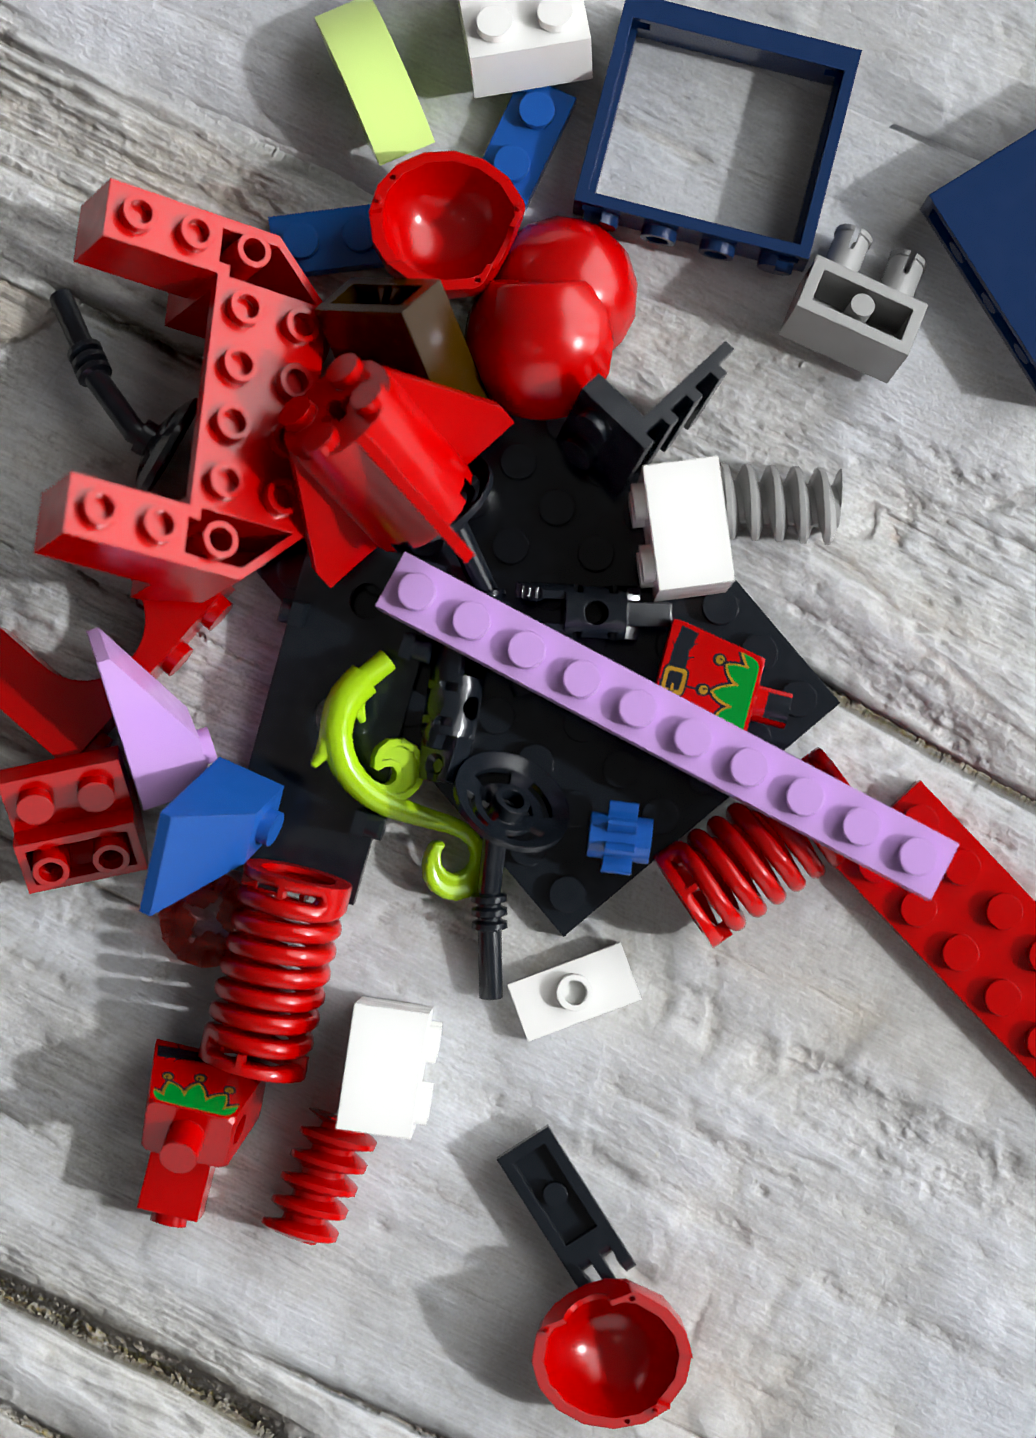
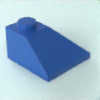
(210, 831)

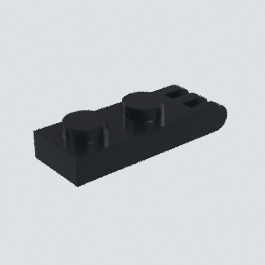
(563, 1206)

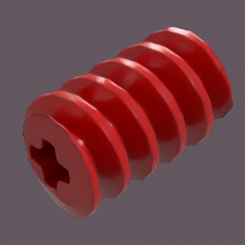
(320, 1181)

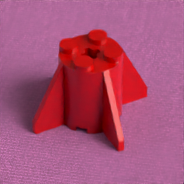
(382, 460)

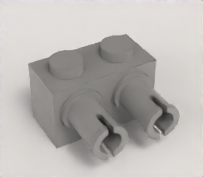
(853, 316)

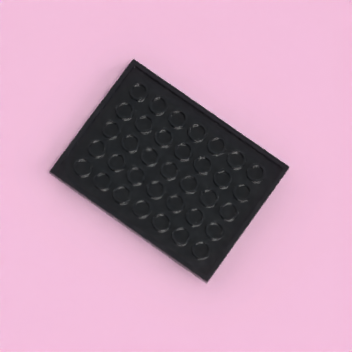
(566, 527)

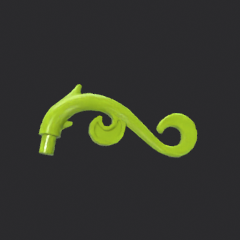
(335, 744)

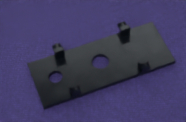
(320, 643)

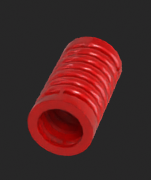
(733, 852)
(259, 972)

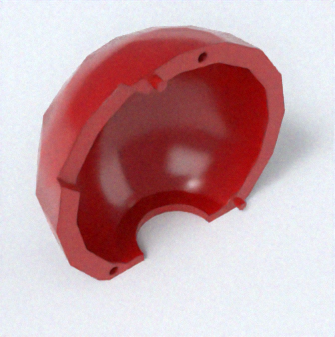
(445, 220)
(577, 251)
(538, 344)
(611, 1354)

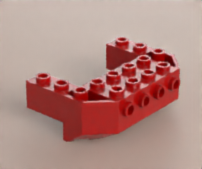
(259, 353)

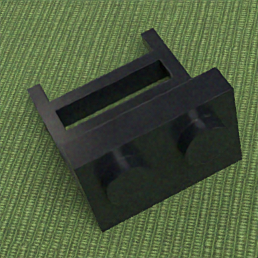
(616, 440)

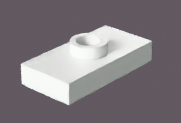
(574, 991)

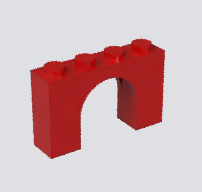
(75, 714)

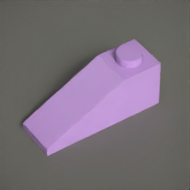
(152, 725)

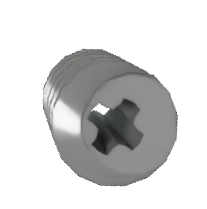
(782, 503)

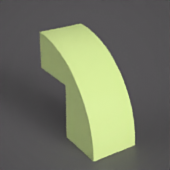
(375, 80)

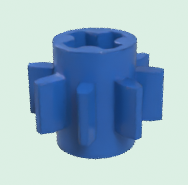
(619, 837)

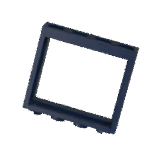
(740, 43)

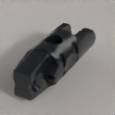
(621, 608)
(449, 714)

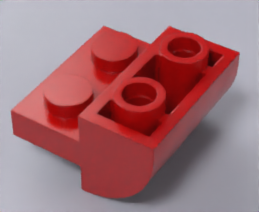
(74, 819)

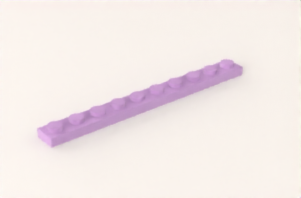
(667, 726)

